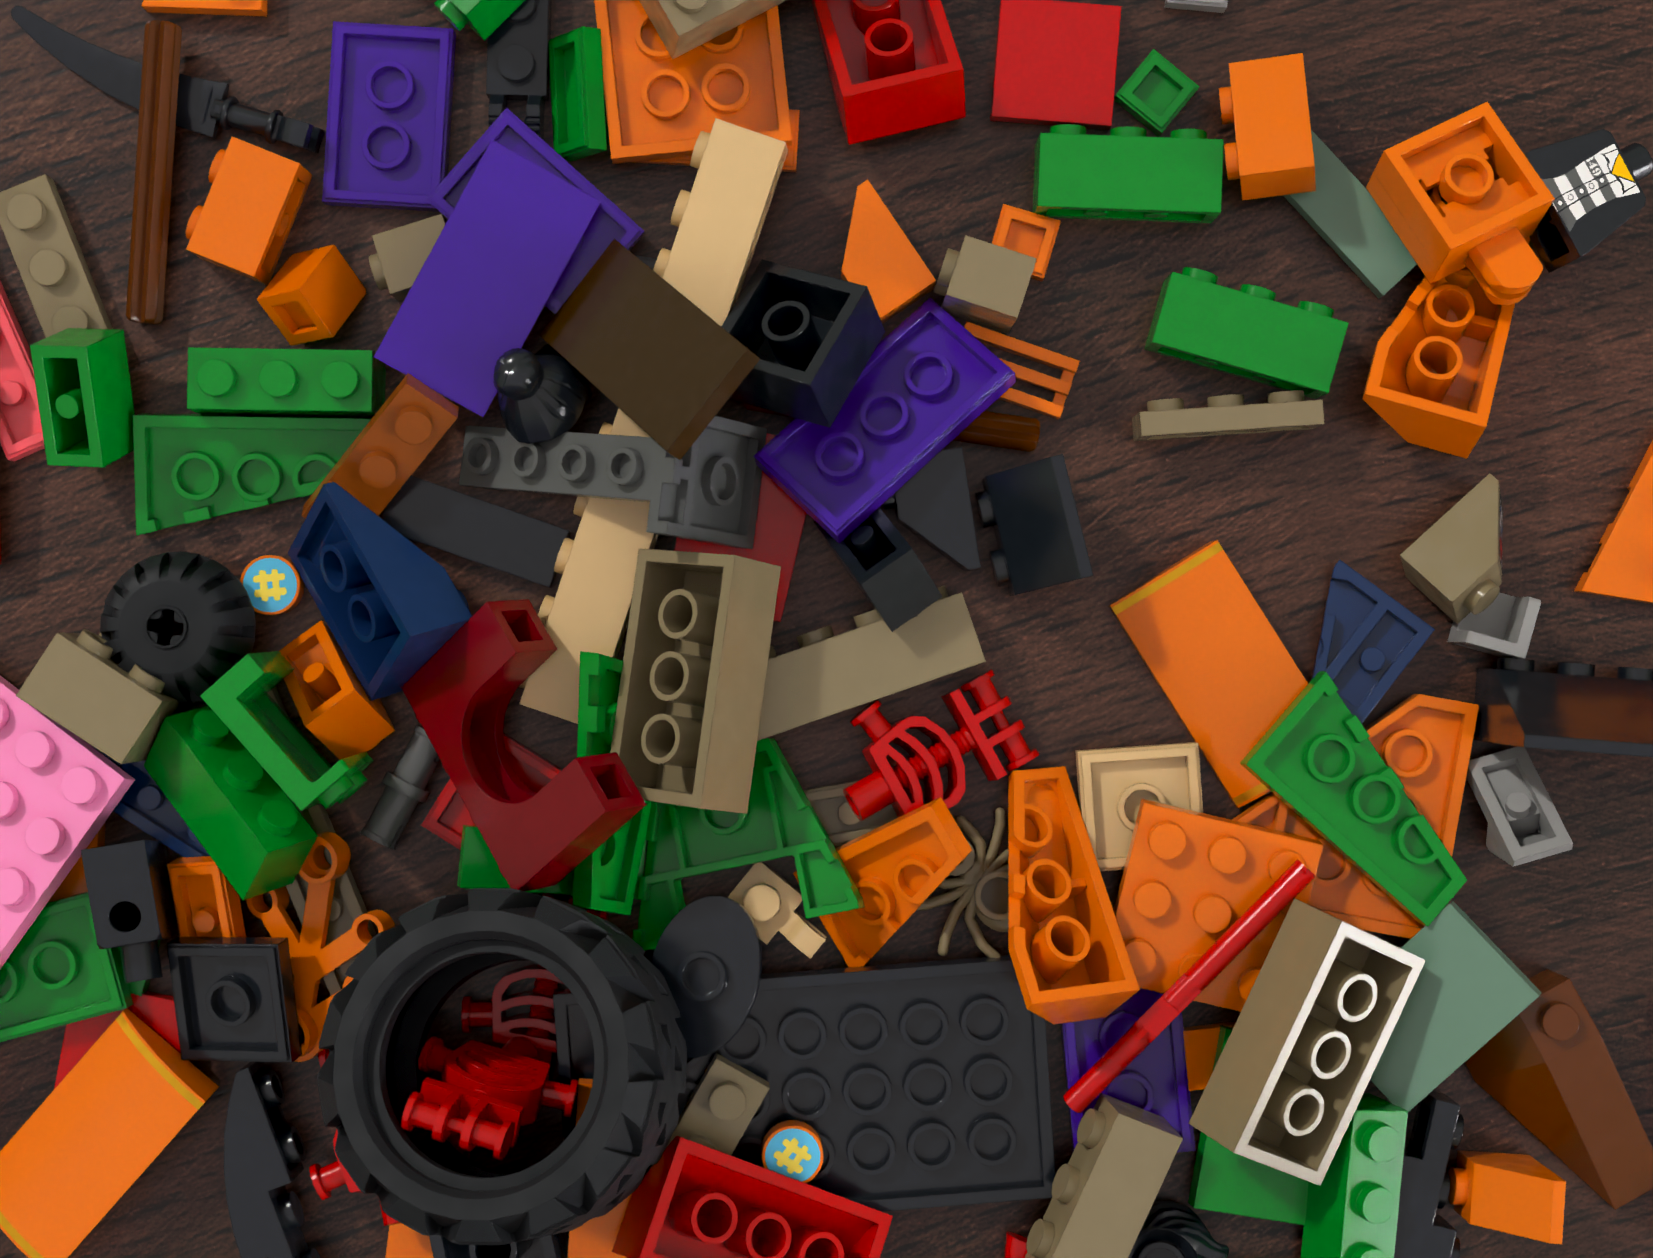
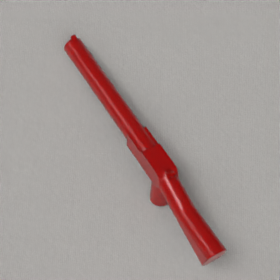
(1188, 986)

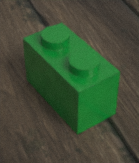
(84, 396)

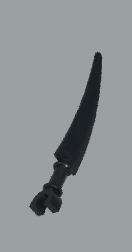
(200, 102)

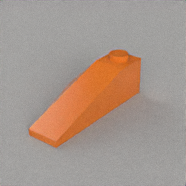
(1440, 364)
(1058, 907)

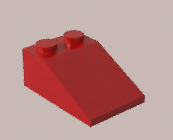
(890, 65)

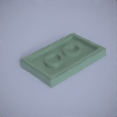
(1454, 1008)

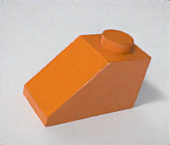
(883, 257)
(332, 696)
(1508, 1194)

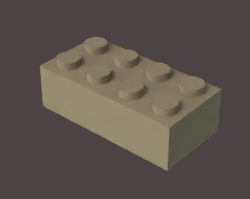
(695, 676)
(1306, 1043)

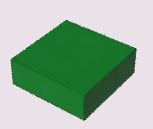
(1156, 93)

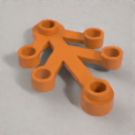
(308, 952)

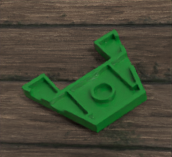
(705, 841)

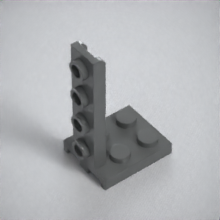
(699, 498)

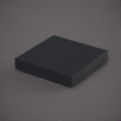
(234, 999)

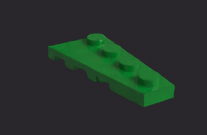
(1340, 786)

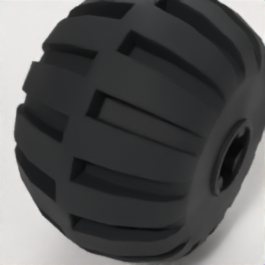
(195, 592)

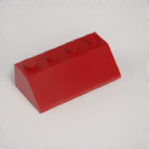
(728, 1208)

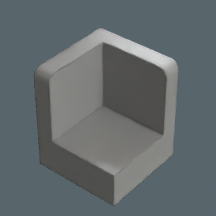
(1500, 629)

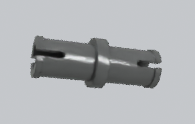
(403, 791)

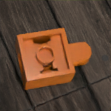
(1490, 198)

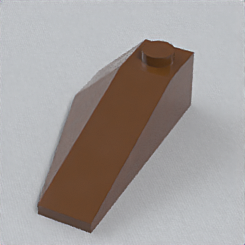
(1567, 1092)

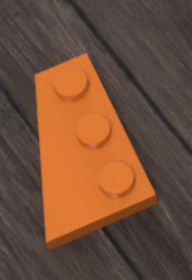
(1626, 552)
(895, 874)

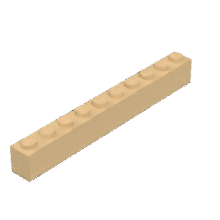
(708, 266)

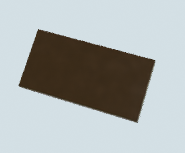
(649, 349)

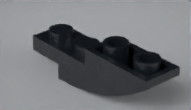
(258, 1163)
(1426, 1184)

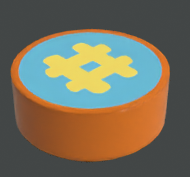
(272, 584)
(793, 1150)

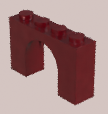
(462, 708)

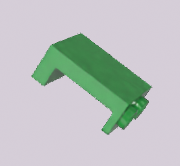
(274, 740)

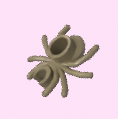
(980, 887)

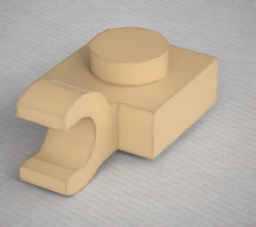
(772, 907)

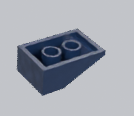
(375, 591)

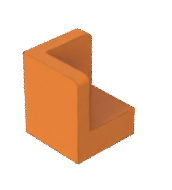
(312, 295)

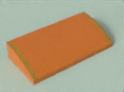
(1213, 660)
(95, 1137)

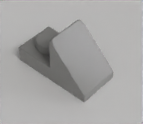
(1517, 808)

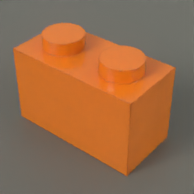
(1271, 127)
(247, 210)

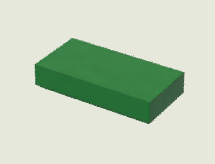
(577, 93)

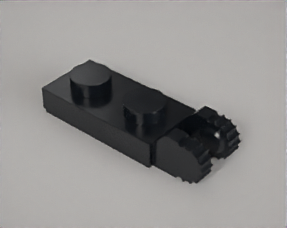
(520, 63)

